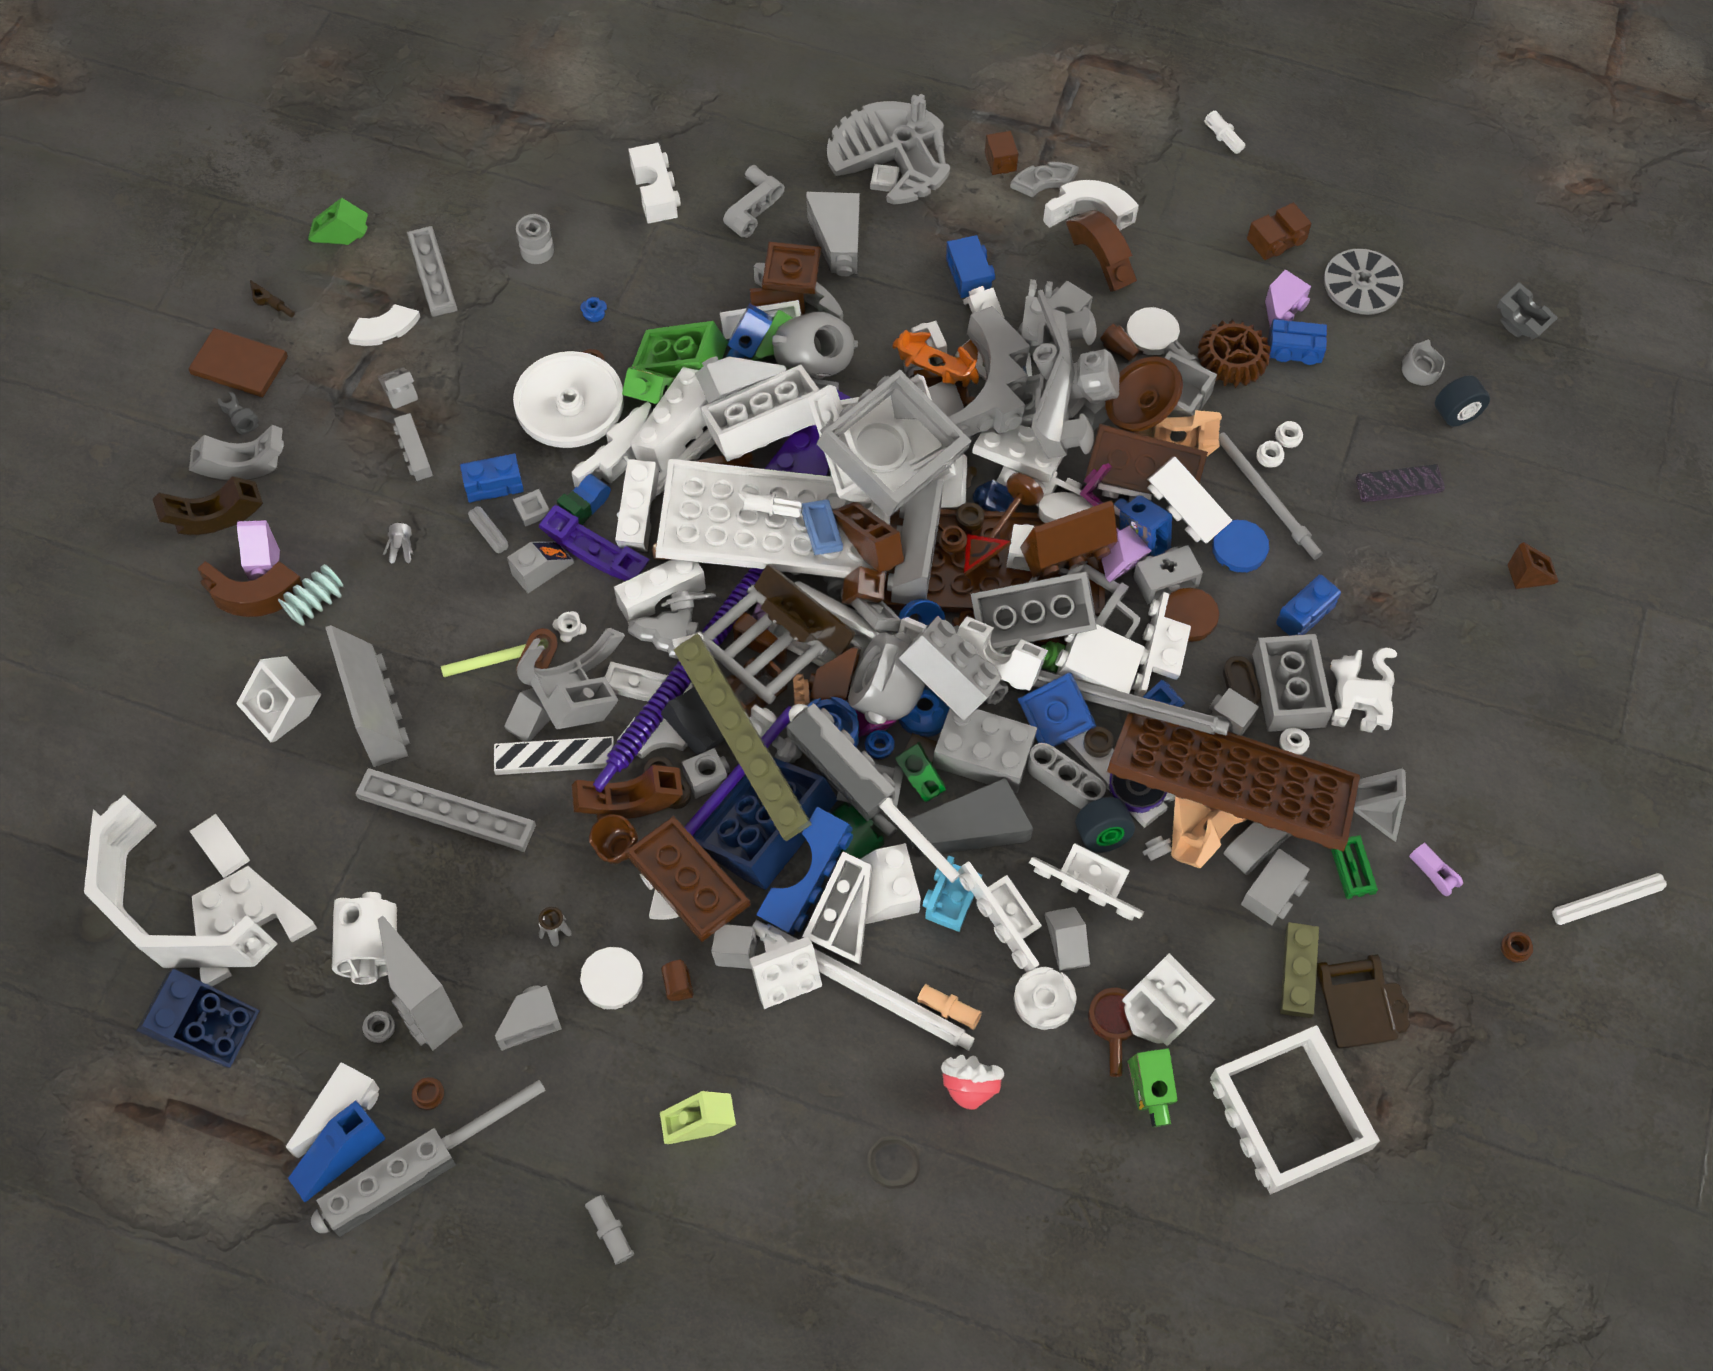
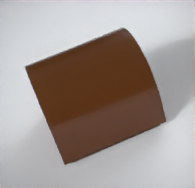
(677, 981)

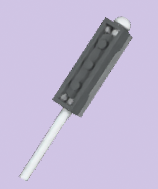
(854, 774)

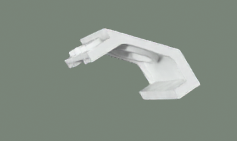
(886, 445)

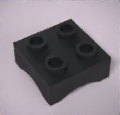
(693, 722)

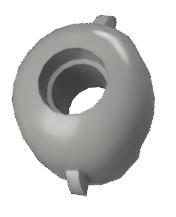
(795, 344)
(882, 683)

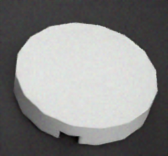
(1152, 330)
(1060, 505)
(611, 978)
(1044, 998)

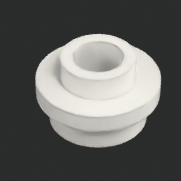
(1292, 429)
(1270, 448)
(1288, 745)

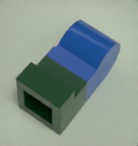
(585, 498)

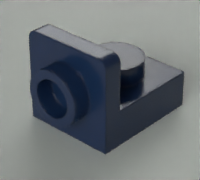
(992, 496)

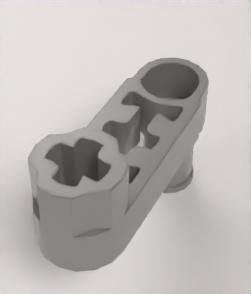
(742, 214)

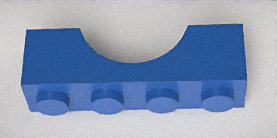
(788, 906)

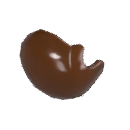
(612, 837)

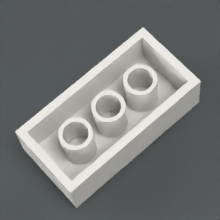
(761, 413)

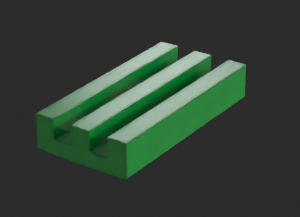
(1359, 889)

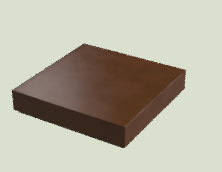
(791, 268)

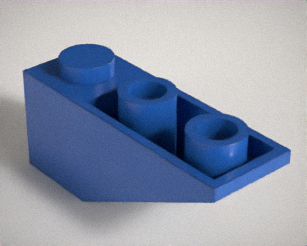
(336, 1149)

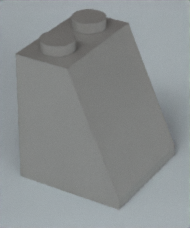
(836, 228)

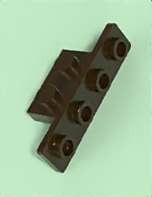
(801, 613)

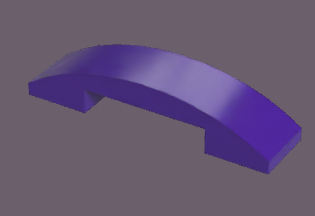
(591, 547)

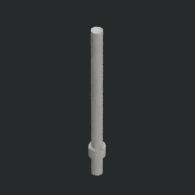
(1299, 533)

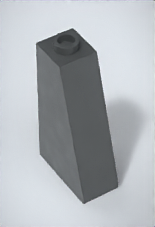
(975, 821)

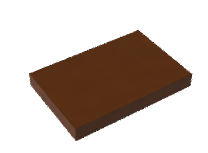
(238, 362)

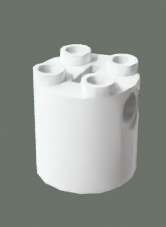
(357, 937)

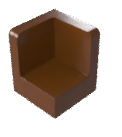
(863, 584)

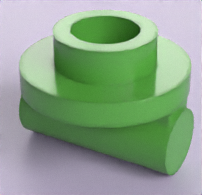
(1051, 657)

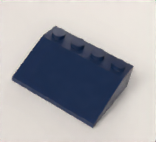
(743, 834)

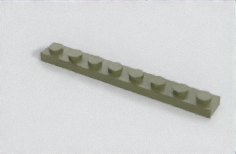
(742, 737)

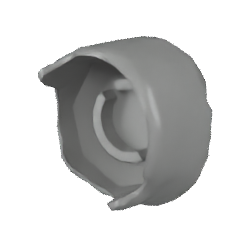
(1422, 364)

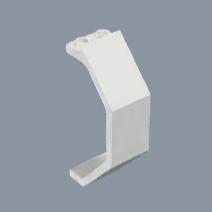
(110, 842)

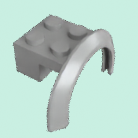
(566, 690)

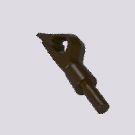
(268, 298)

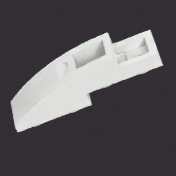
(612, 458)

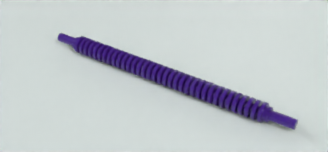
(672, 687)

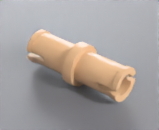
(949, 1006)

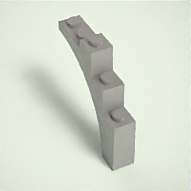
(1003, 357)

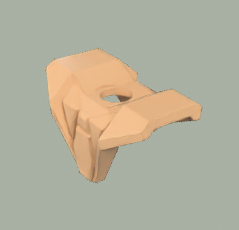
(1200, 430)
(1190, 840)

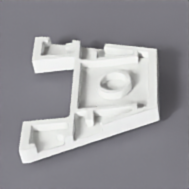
(230, 900)

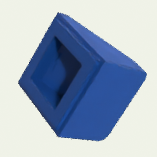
(1164, 693)

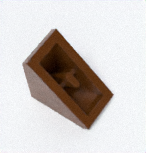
(1531, 568)

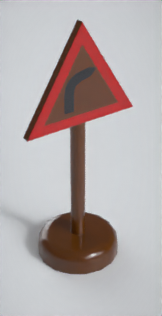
(979, 548)

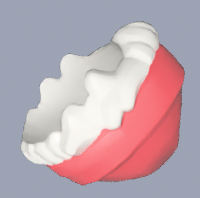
(971, 1081)

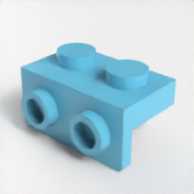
(948, 901)

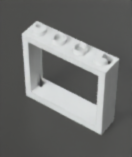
(1337, 1088)

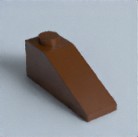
(871, 536)

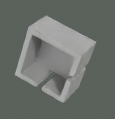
(1197, 386)

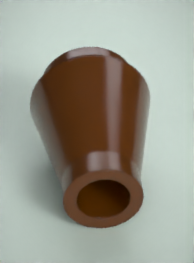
(1119, 342)

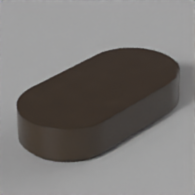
(1241, 678)

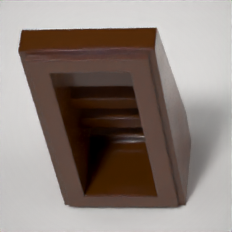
(761, 642)

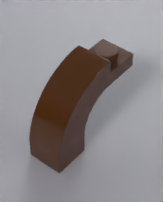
(1107, 244)
(249, 597)
(632, 798)

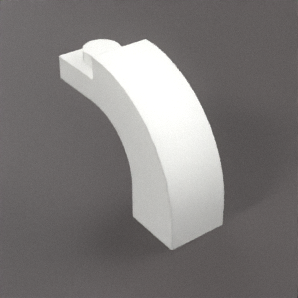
(1091, 195)

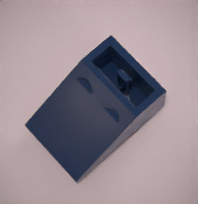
(198, 1019)

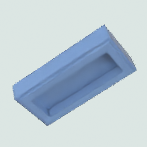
(821, 527)

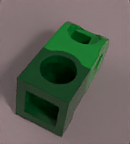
(921, 772)

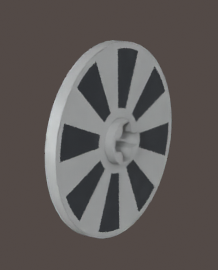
(1346, 290)

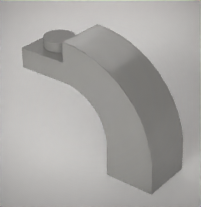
(241, 460)

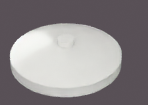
(568, 399)

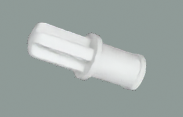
(1224, 131)
(772, 504)

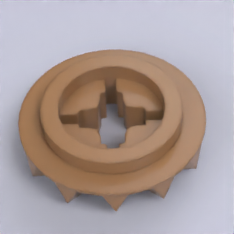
(801, 690)

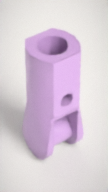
(1432, 865)

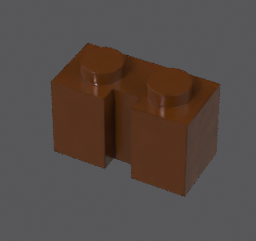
(1279, 232)

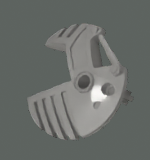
(888, 133)

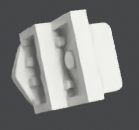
(1165, 1002)

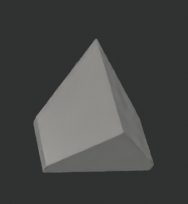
(1382, 801)

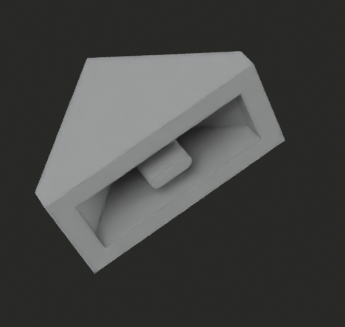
(527, 716)
(1068, 938)

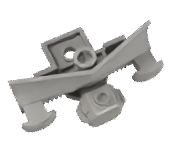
(1066, 385)

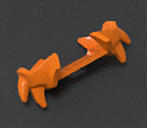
(915, 351)

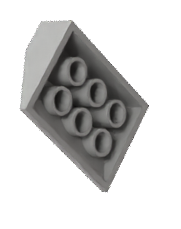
(369, 697)
(417, 991)

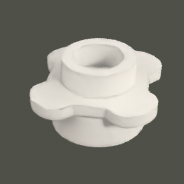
(566, 619)

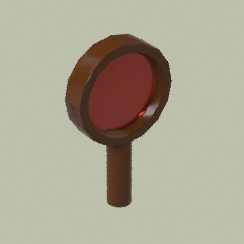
(1110, 1023)

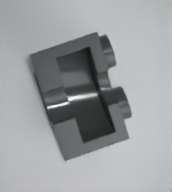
(1522, 315)

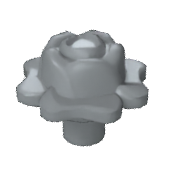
(786, 750)

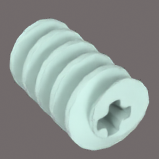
(312, 594)

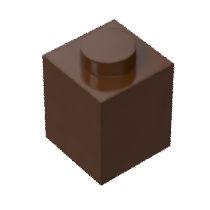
(1001, 153)

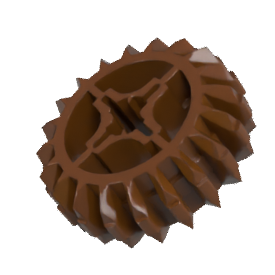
(1234, 352)

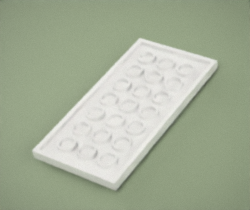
(708, 523)

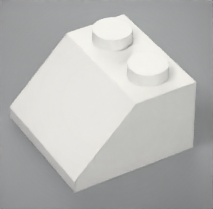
(277, 697)
(892, 884)

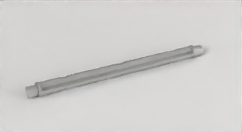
(1143, 706)

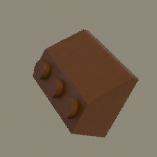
(1071, 540)

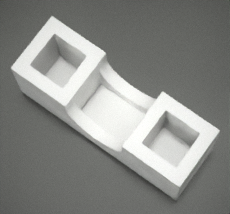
(650, 167)
(636, 500)
(642, 593)
(1017, 668)

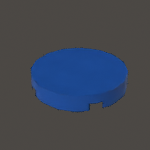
(1241, 546)

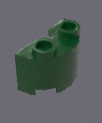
(864, 838)

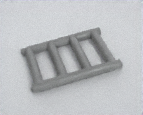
(747, 675)

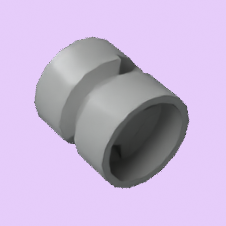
(535, 239)

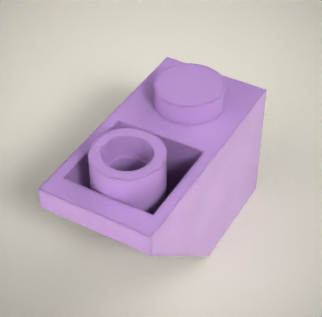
(1286, 297)

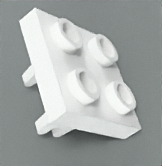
(785, 970)

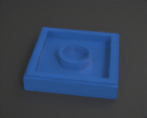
(1057, 711)

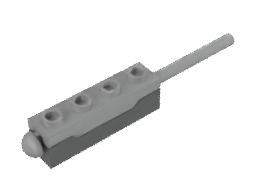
(403, 1171)

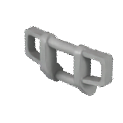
(1117, 589)

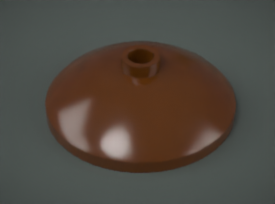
(1146, 394)

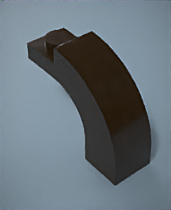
(211, 513)

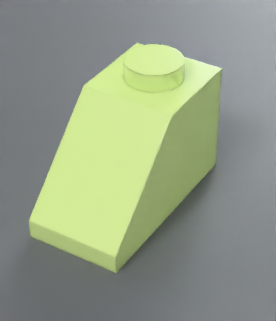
(698, 1117)

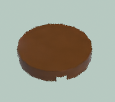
(1194, 609)

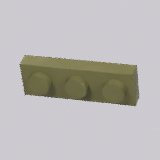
(1299, 970)

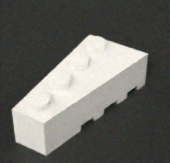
(672, 421)

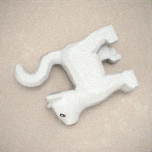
(1363, 694)

